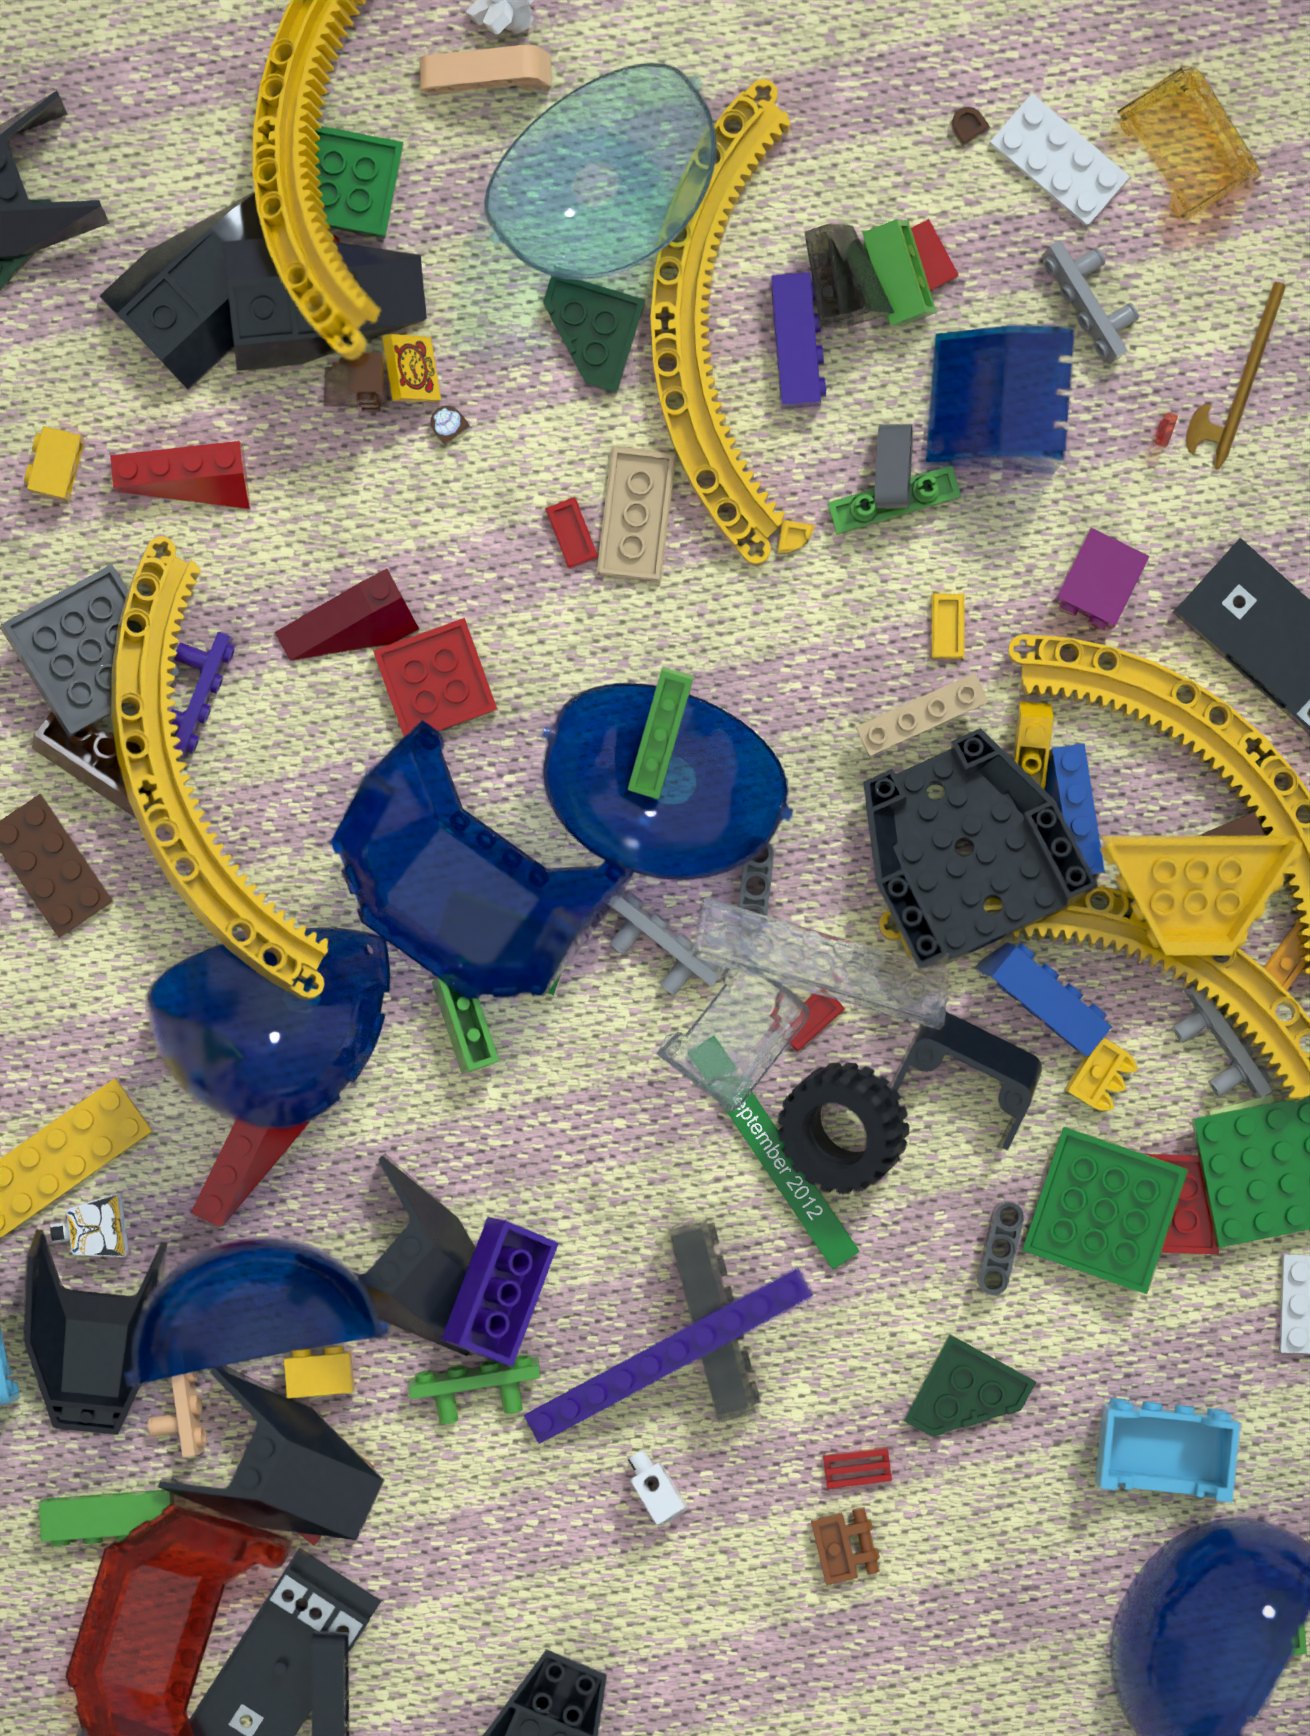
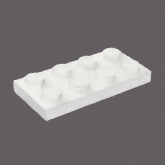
(1059, 160)

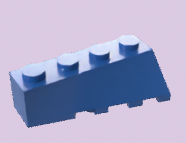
(1071, 789)
(1046, 997)

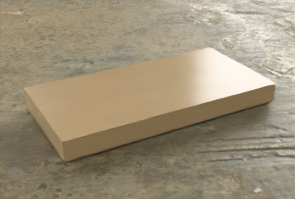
(636, 514)

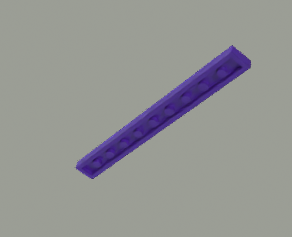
(669, 1355)

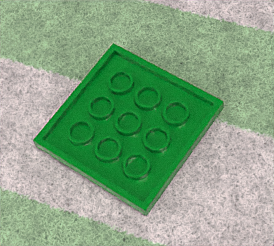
(1256, 1170)
(1105, 1210)

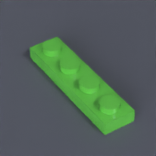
(660, 733)

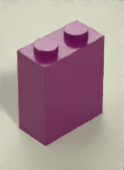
(1101, 579)

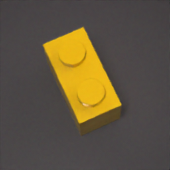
(54, 463)
(319, 1372)

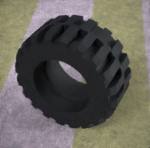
(817, 1154)

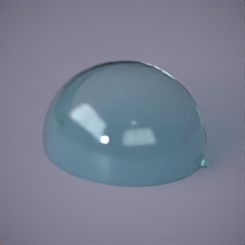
(605, 174)

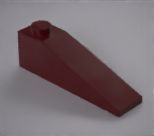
(357, 619)

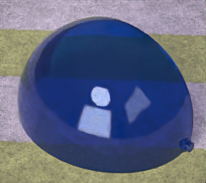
(716, 802)
(247, 1305)

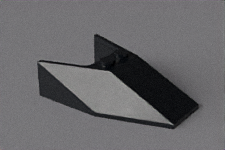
(32, 225)
(425, 1265)
(82, 1343)
(293, 1471)

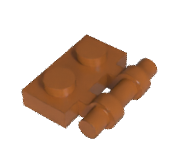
(835, 1548)

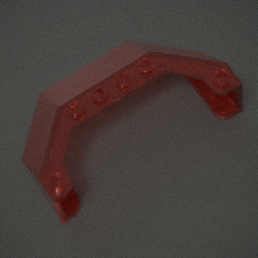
(155, 1617)

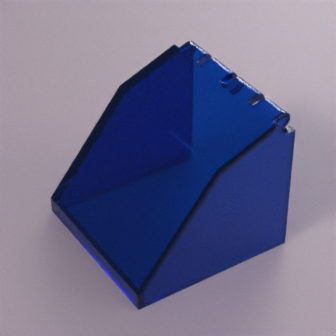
(999, 398)

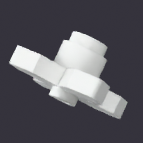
(502, 14)

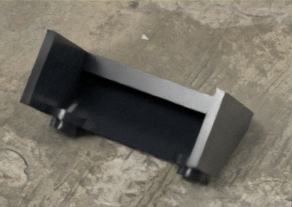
(983, 1052)

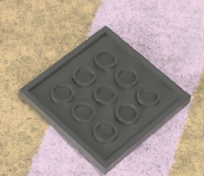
(71, 647)

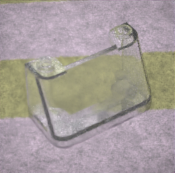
(736, 1037)

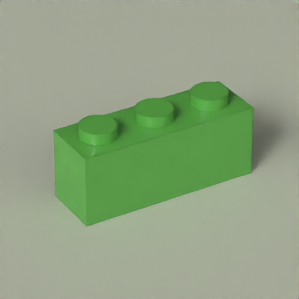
(899, 271)
(466, 1028)

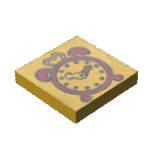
(411, 368)

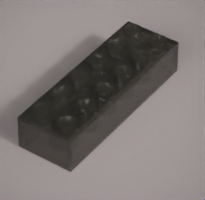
(705, 1293)

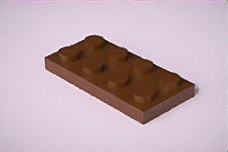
(51, 866)

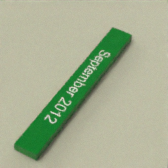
(801, 1196)

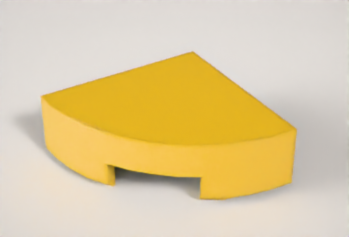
(794, 536)

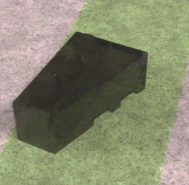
(844, 278)

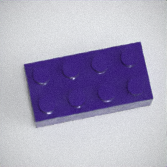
(500, 1291)

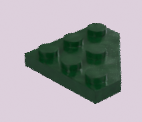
(595, 328)
(966, 1390)

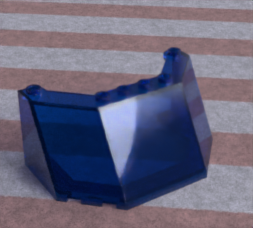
(458, 889)

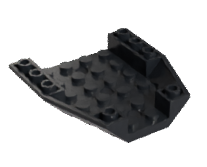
(1018, 856)

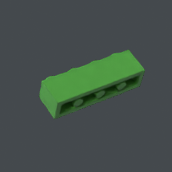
(98, 1515)

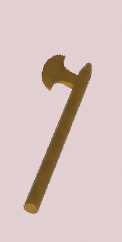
(1224, 436)

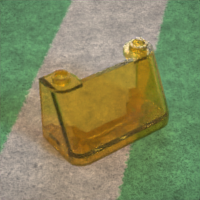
(1190, 141)

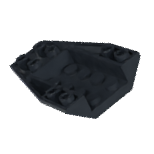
(180, 293)
(275, 332)
(553, 1700)

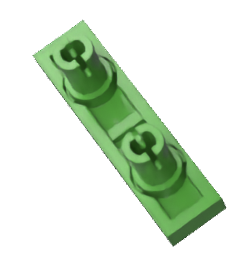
(925, 491)
(488, 1374)

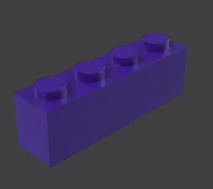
(796, 341)

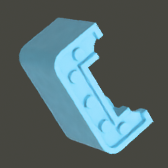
(1167, 1449)

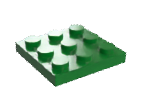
(357, 180)

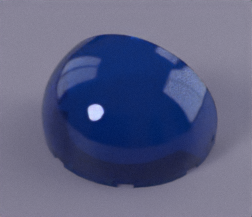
(259, 1048)
(1209, 1627)

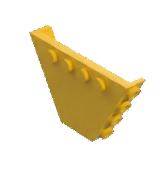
(1200, 889)

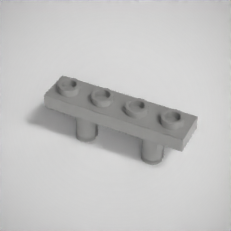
(1090, 314)
(655, 926)
(1239, 1052)

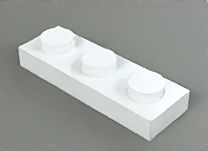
(1295, 1304)

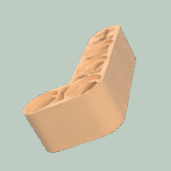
(486, 68)

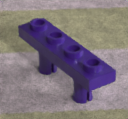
(210, 681)

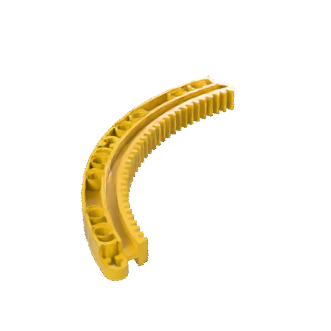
(287, 171)
(696, 426)
(1151, 693)
(212, 890)
(1237, 985)

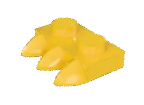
(1100, 1073)

